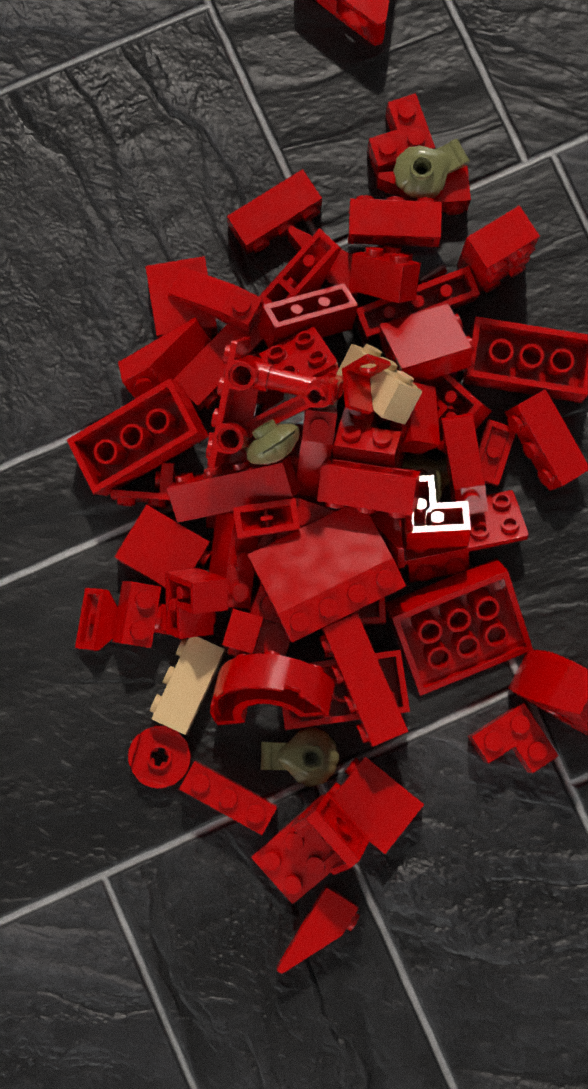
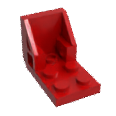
(311, 847)

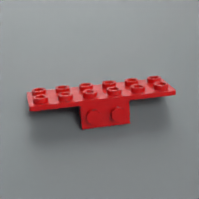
(491, 528)

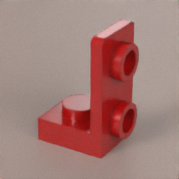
(155, 500)

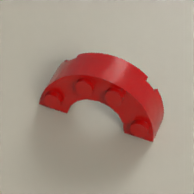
(269, 680)

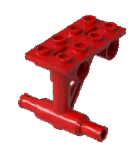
(241, 395)

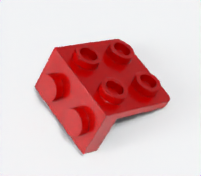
(302, 354)

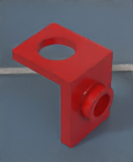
(357, 382)

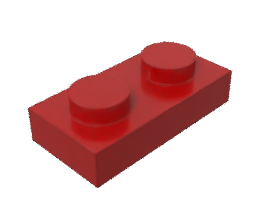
(494, 450)

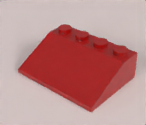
(326, 571)
(459, 626)

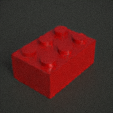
(499, 249)

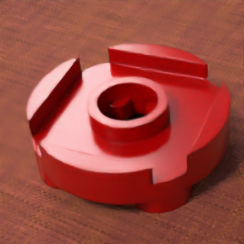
(144, 765)

